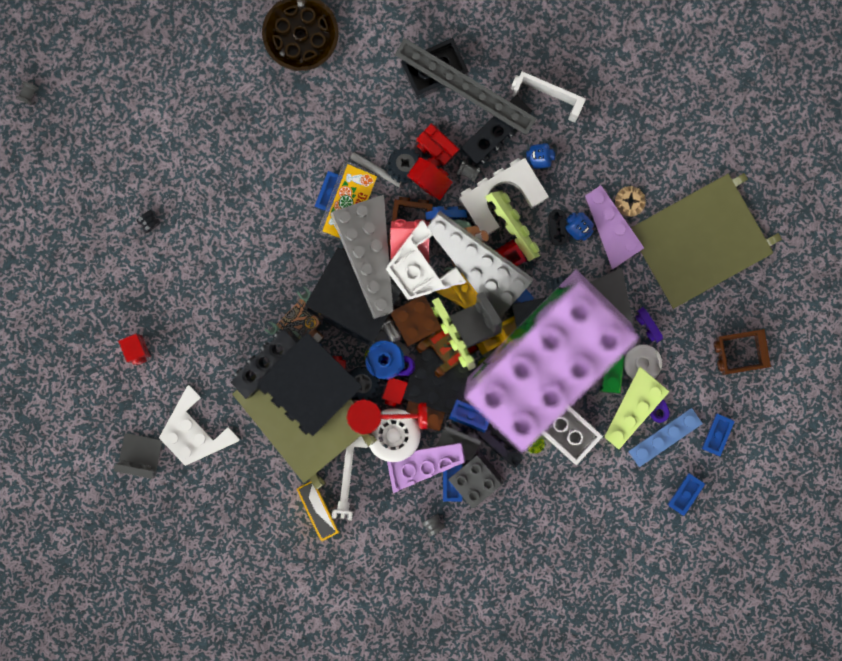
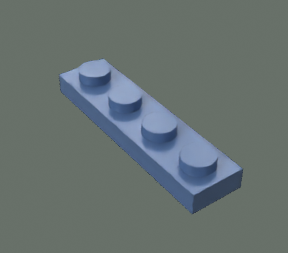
(665, 437)

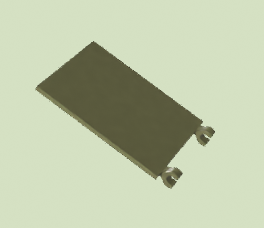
(702, 240)
(302, 452)

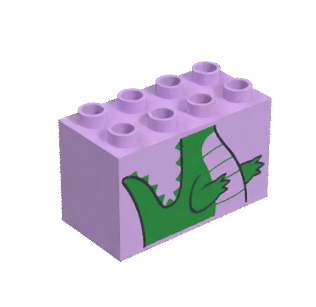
(549, 360)

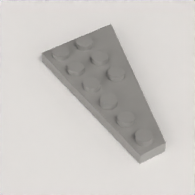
(366, 243)
(480, 264)

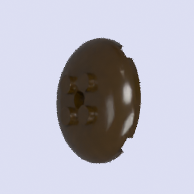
(286, 20)

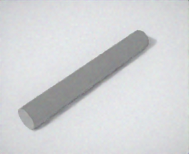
(374, 168)

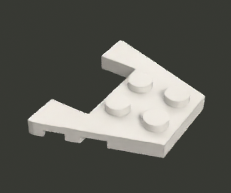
(414, 273)
(187, 437)

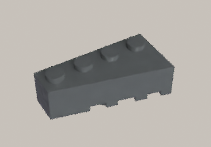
(614, 290)

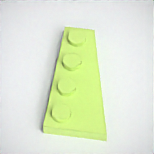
(513, 224)
(456, 343)
(636, 406)

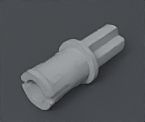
(390, 329)

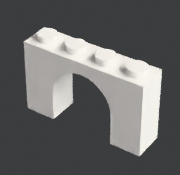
(518, 175)

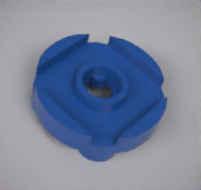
(395, 362)

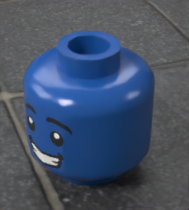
(540, 156)
(579, 226)

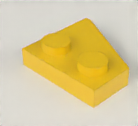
(462, 295)

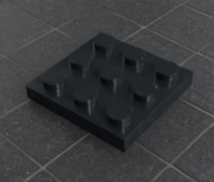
(436, 392)

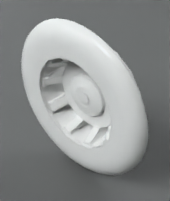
(394, 436)

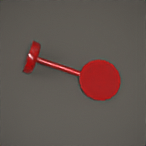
(366, 416)

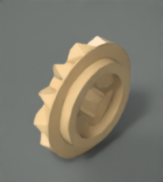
(623, 207)

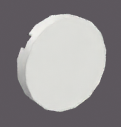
(642, 356)

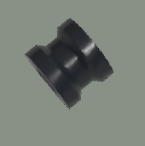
(148, 221)

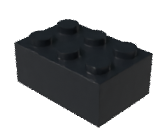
(423, 84)

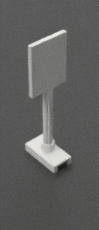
(343, 504)

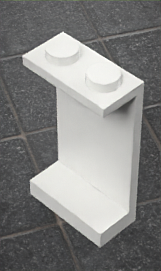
(550, 89)

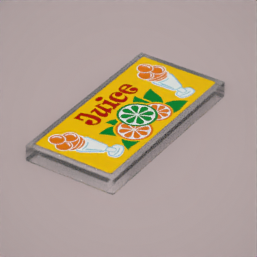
(351, 187)

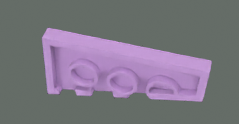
(614, 231)
(424, 464)

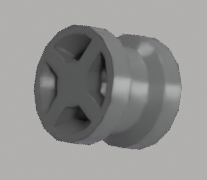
(433, 525)

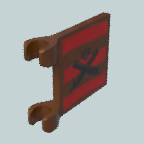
(443, 348)

